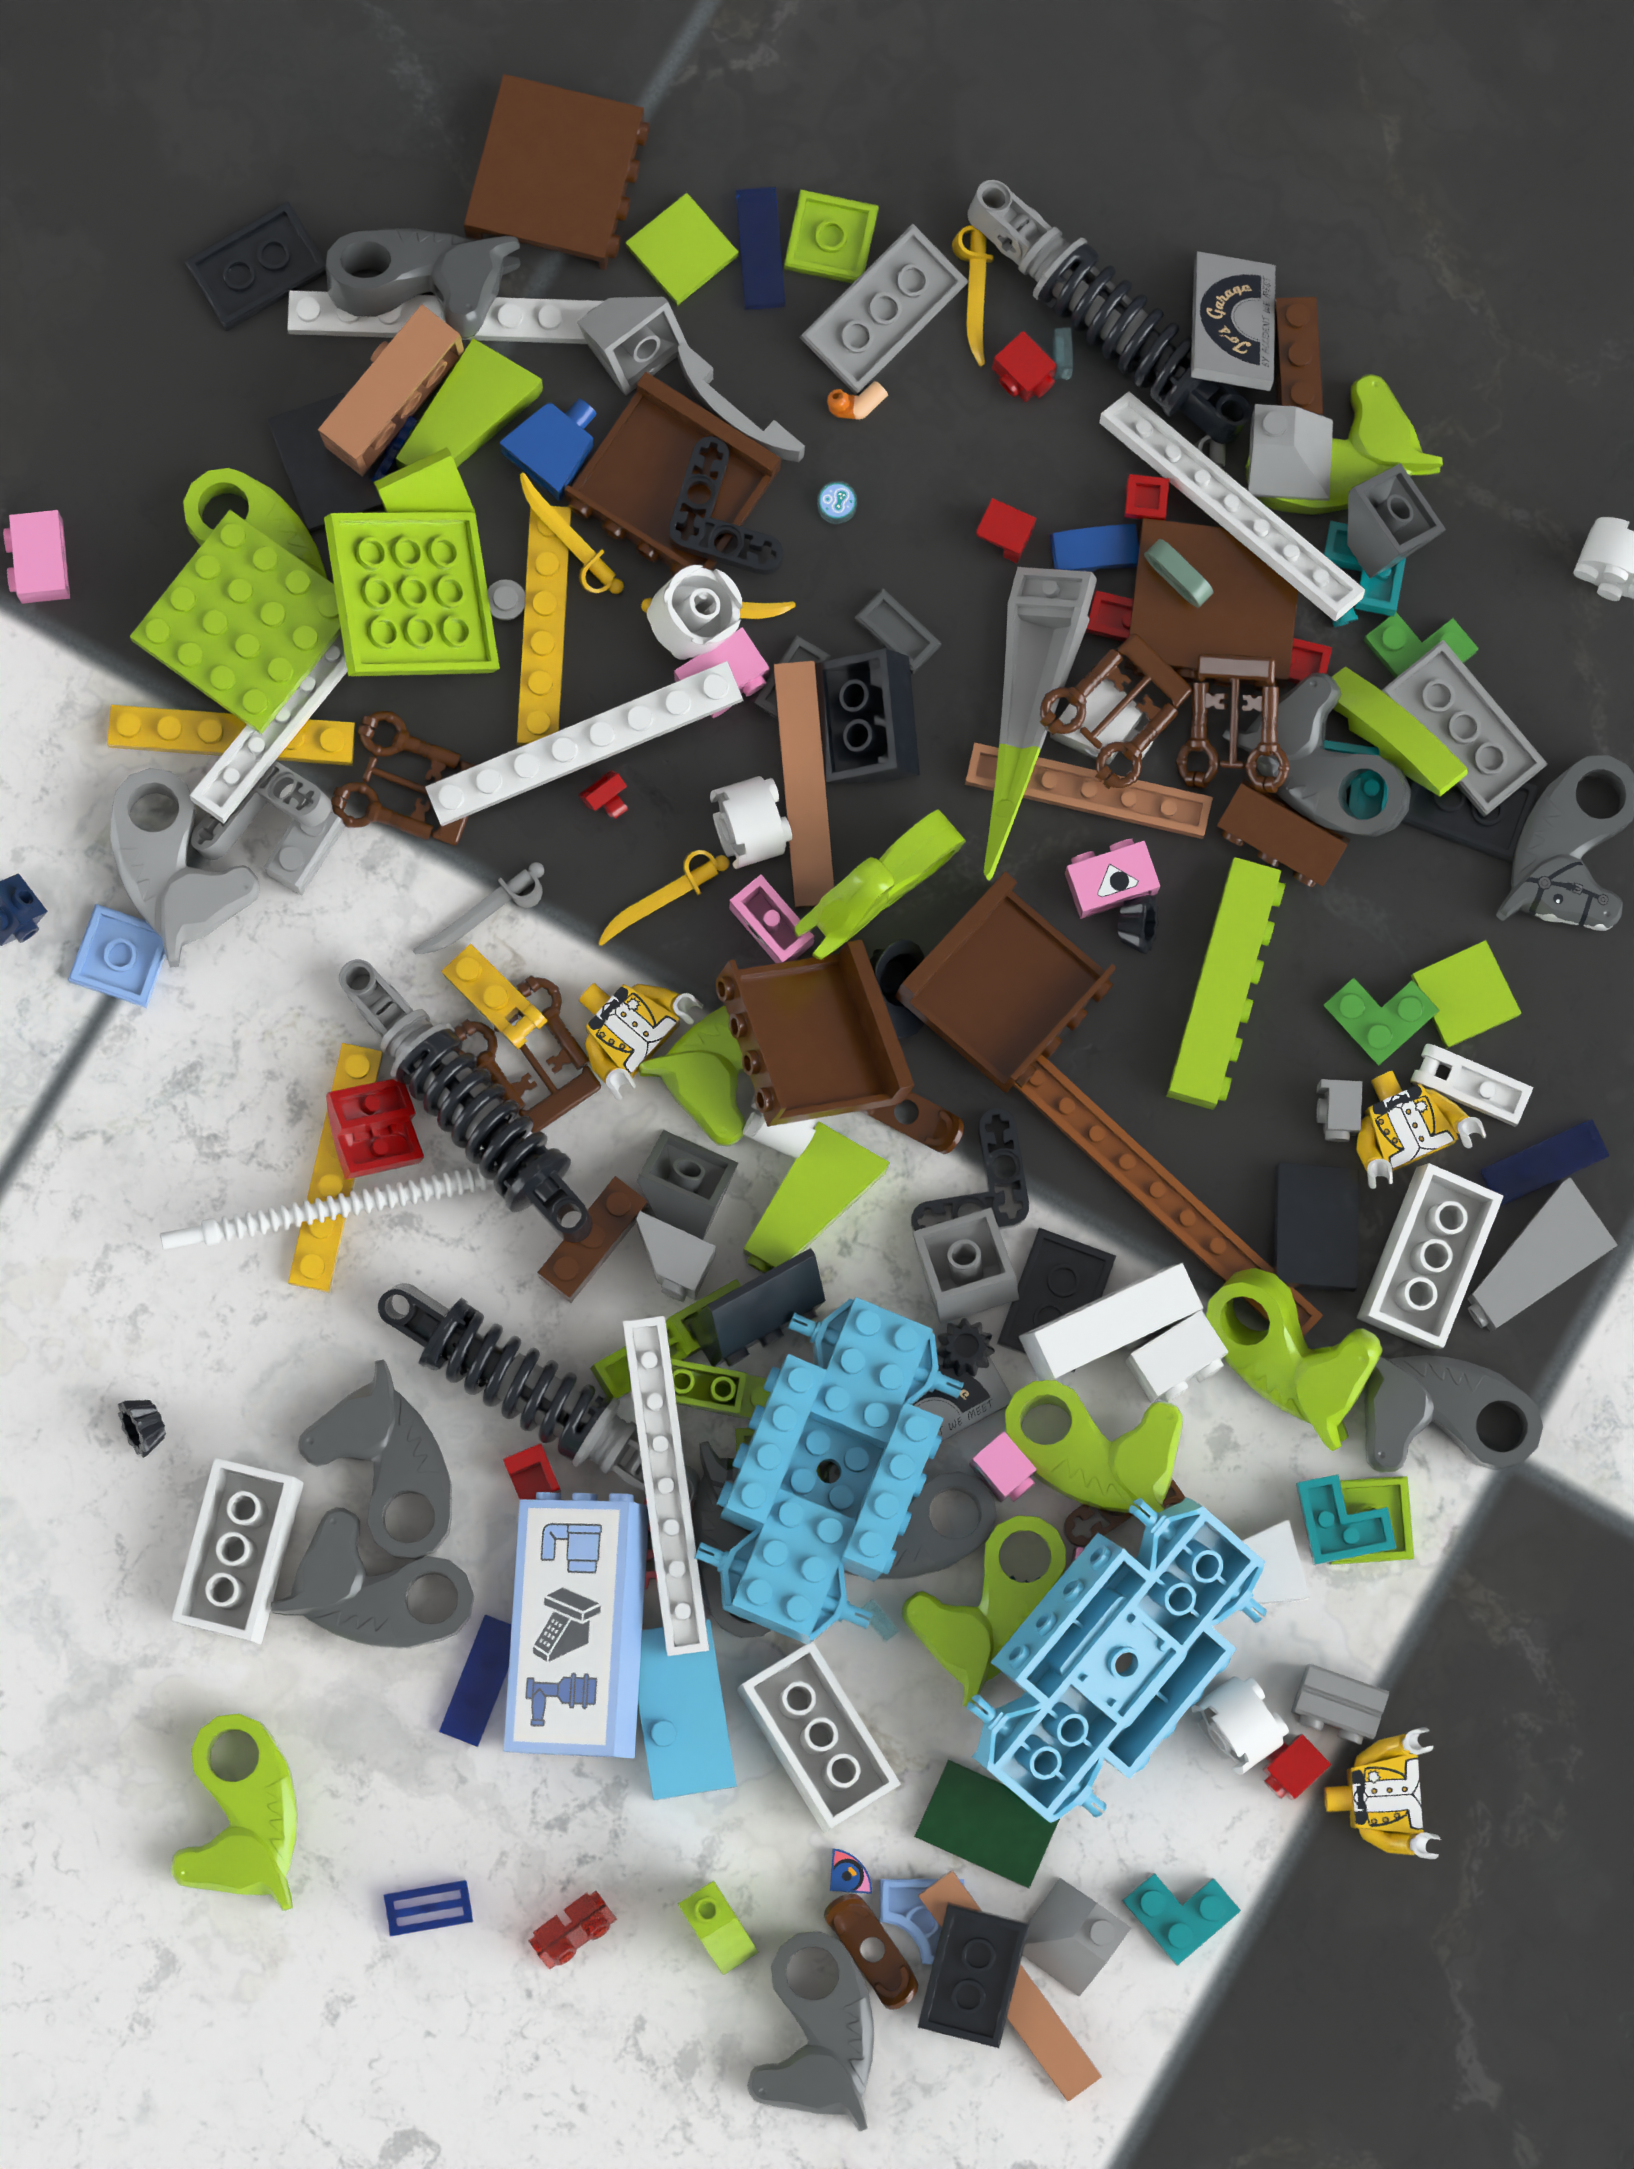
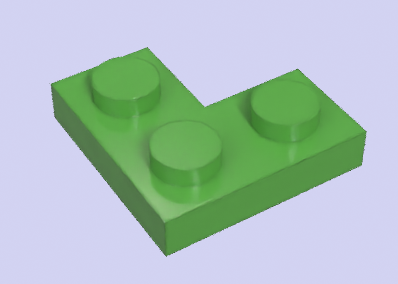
(1400, 648)
(1380, 1028)

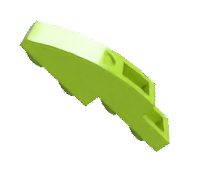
(717, 1389)

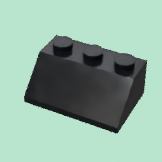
(867, 718)
(759, 1310)

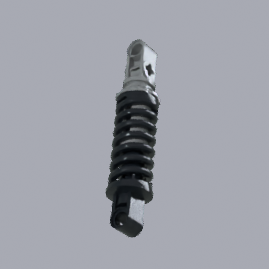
(1079, 289)
(450, 1090)
(521, 1384)

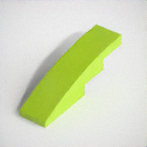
(1397, 734)
(613, 1370)

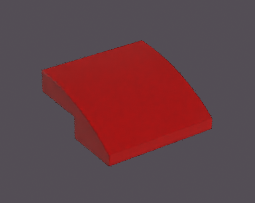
(373, 1128)

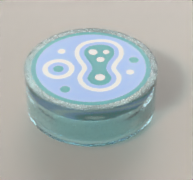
(837, 502)

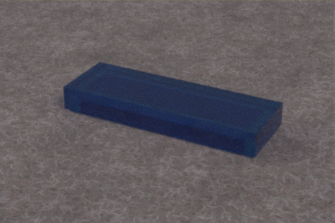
(760, 248)
(1545, 1162)
(479, 1683)

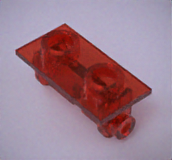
(558, 1943)

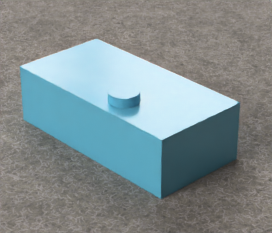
(683, 1719)

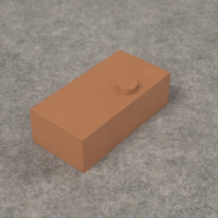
(391, 389)

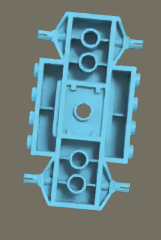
(840, 1410)
(1066, 1652)

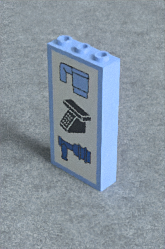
(577, 1626)

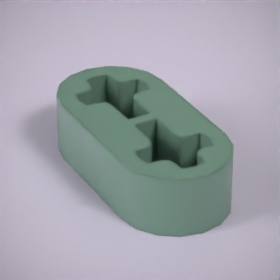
(1178, 573)

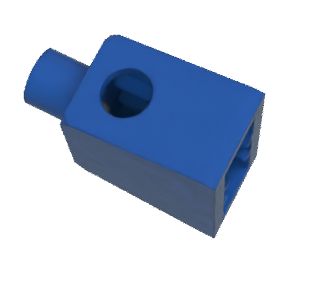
(552, 445)

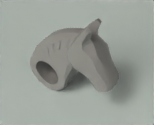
(169, 895)

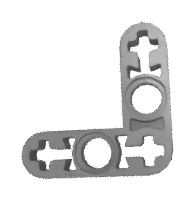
(265, 790)

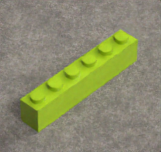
(1224, 983)

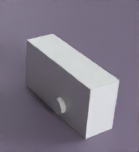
(1430, 1257)
(1111, 1322)
(237, 1550)
(818, 1736)

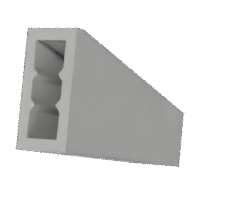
(1546, 1253)

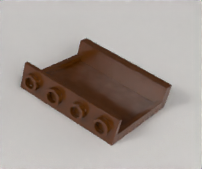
(556, 169)
(641, 469)
(1245, 615)
(1004, 986)
(815, 1036)

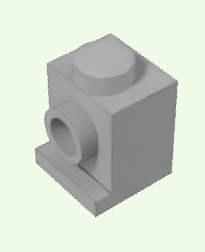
(1339, 1109)

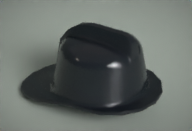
(891, 969)

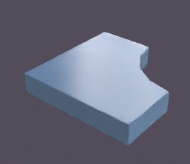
(904, 1908)

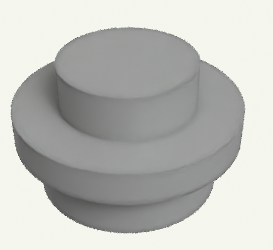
(506, 599)

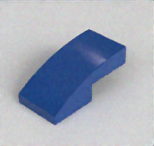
(1095, 548)

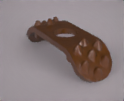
(933, 1127)
(891, 1975)

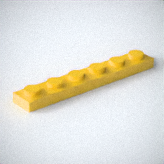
(543, 631)
(214, 732)
(320, 1242)

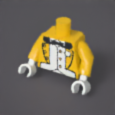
(630, 1028)
(1409, 1127)
(1386, 1795)

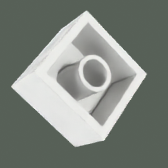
(1176, 1357)

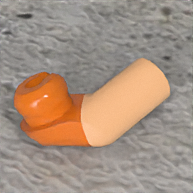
(853, 406)

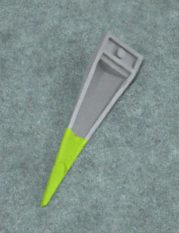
(1042, 640)

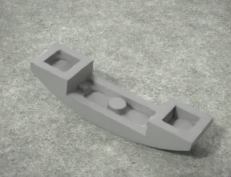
(700, 374)

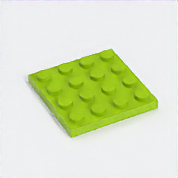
(411, 593)
(243, 622)

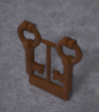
(1234, 668)
(1156, 671)
(375, 811)
(561, 1099)

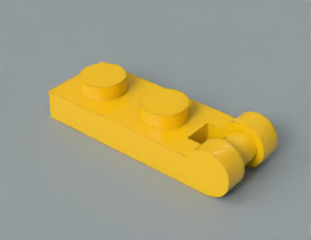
(493, 995)

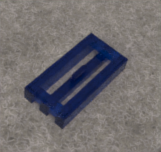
(393, 1914)

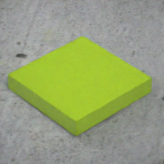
(830, 237)
(682, 249)
(425, 487)
(1468, 994)
(1379, 1493)

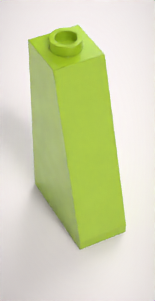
(471, 406)
(812, 1197)
(718, 1927)

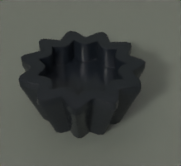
(1138, 923)
(965, 1347)
(141, 1425)

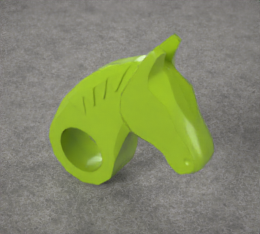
(1376, 442)
(266, 513)
(881, 882)
(704, 1077)
(1279, 1366)
(1090, 1466)
(970, 1636)
(263, 1817)

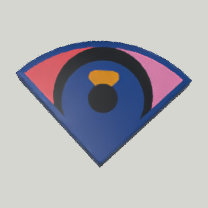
(848, 1874)

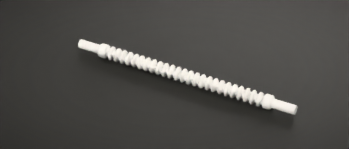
(212, 1231)

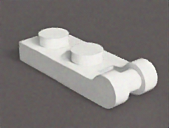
(1473, 1085)

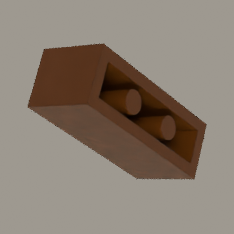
(1297, 354)
(1282, 835)
(576, 1263)

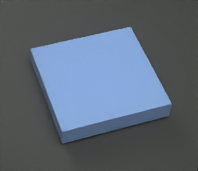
(119, 957)

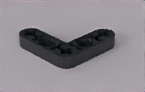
(710, 528)
(991, 1198)

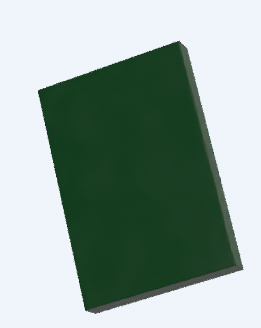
(985, 1825)

